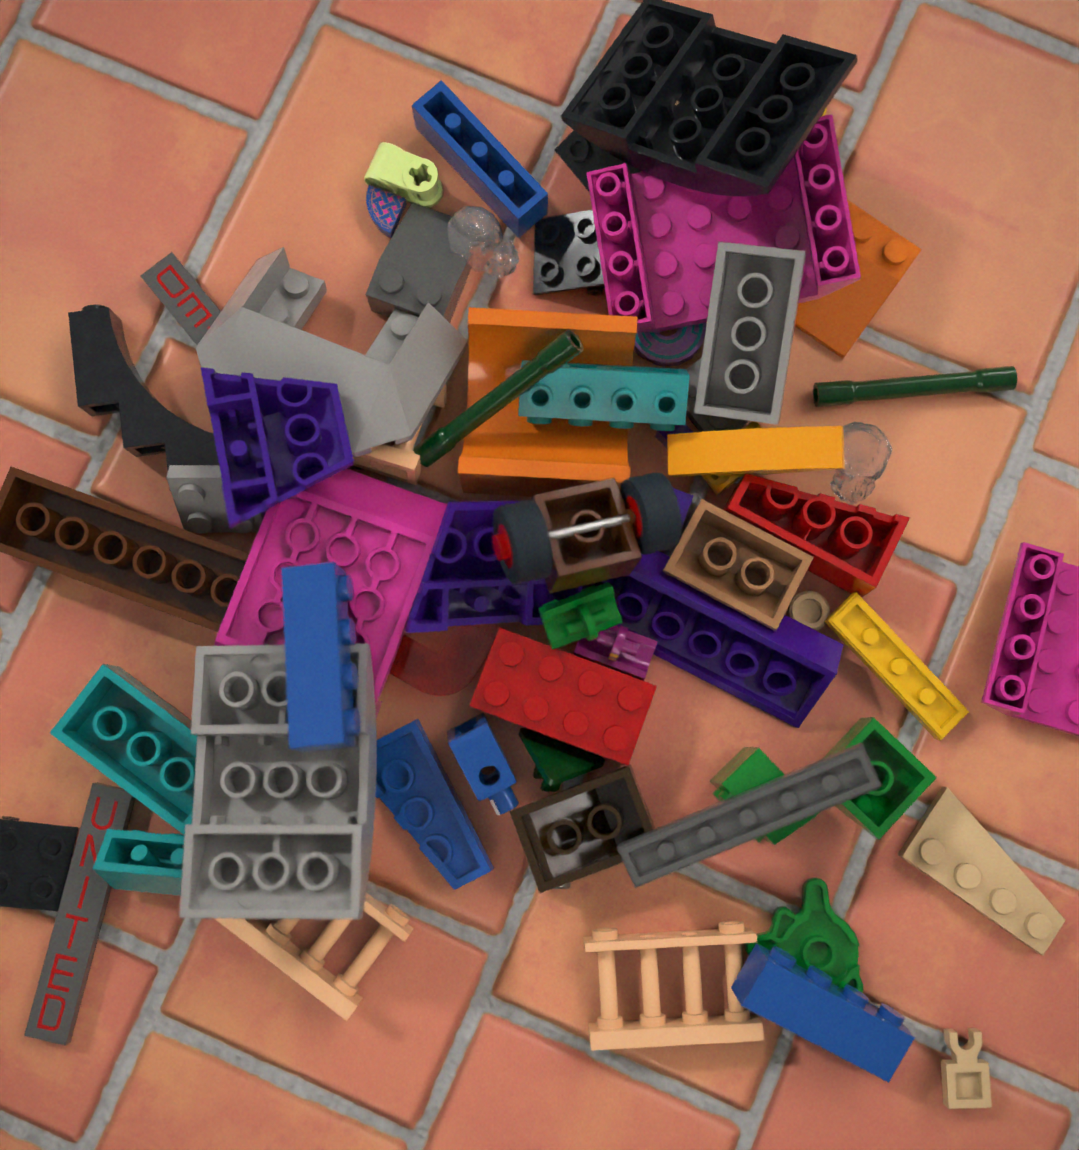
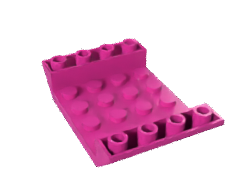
(664, 238)
(364, 527)
(1038, 643)

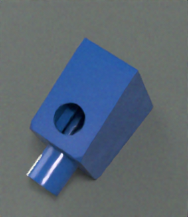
(476, 748)

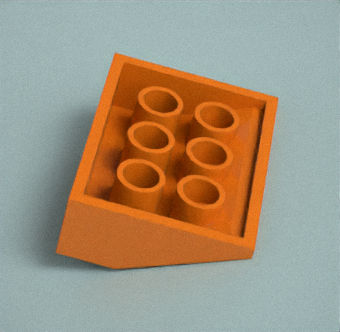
(844, 314)

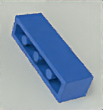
(480, 159)
(319, 657)
(822, 1011)

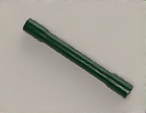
(547, 361)
(978, 381)

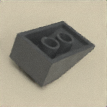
(418, 267)

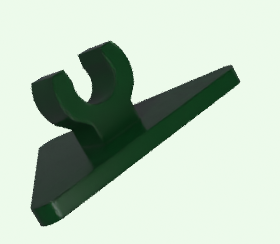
(557, 760)

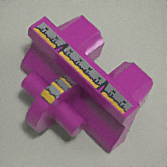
(619, 651)

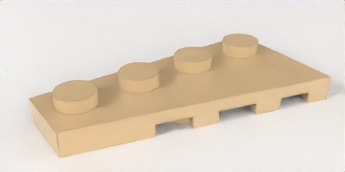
(972, 866)

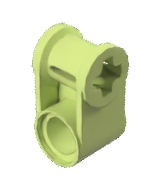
(400, 174)

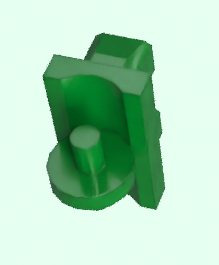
(580, 615)

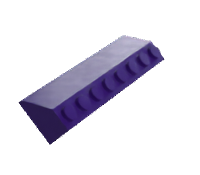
(767, 668)

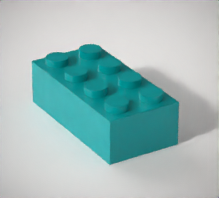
(134, 742)

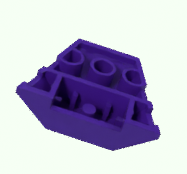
(273, 438)
(467, 580)

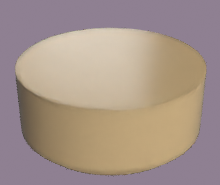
(809, 609)

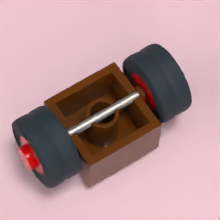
(586, 531)

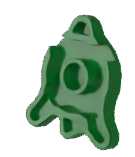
(815, 936)

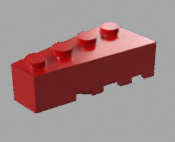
(846, 540)

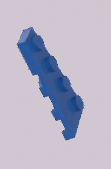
(426, 805)

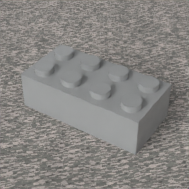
(749, 332)

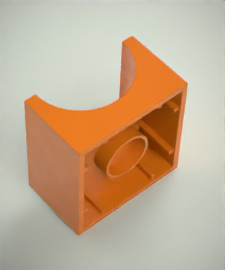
(530, 458)

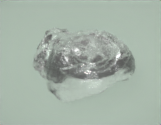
(479, 239)
(864, 462)

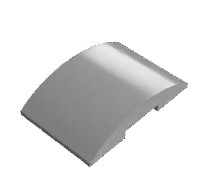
(272, 823)

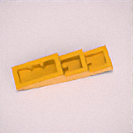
(756, 451)

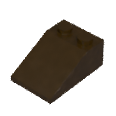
(581, 827)

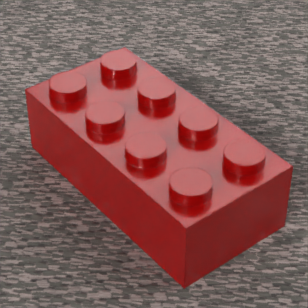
(563, 696)

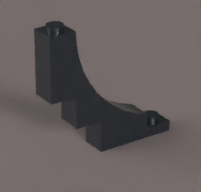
(110, 385)

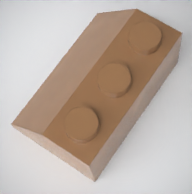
(738, 564)

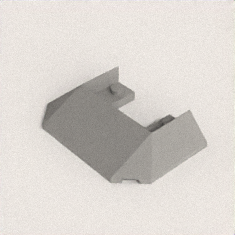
(380, 392)

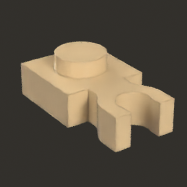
(964, 1076)

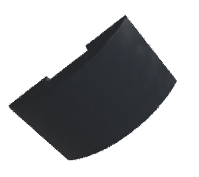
(738, 97)

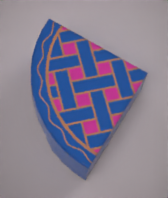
(385, 209)

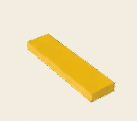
(896, 666)

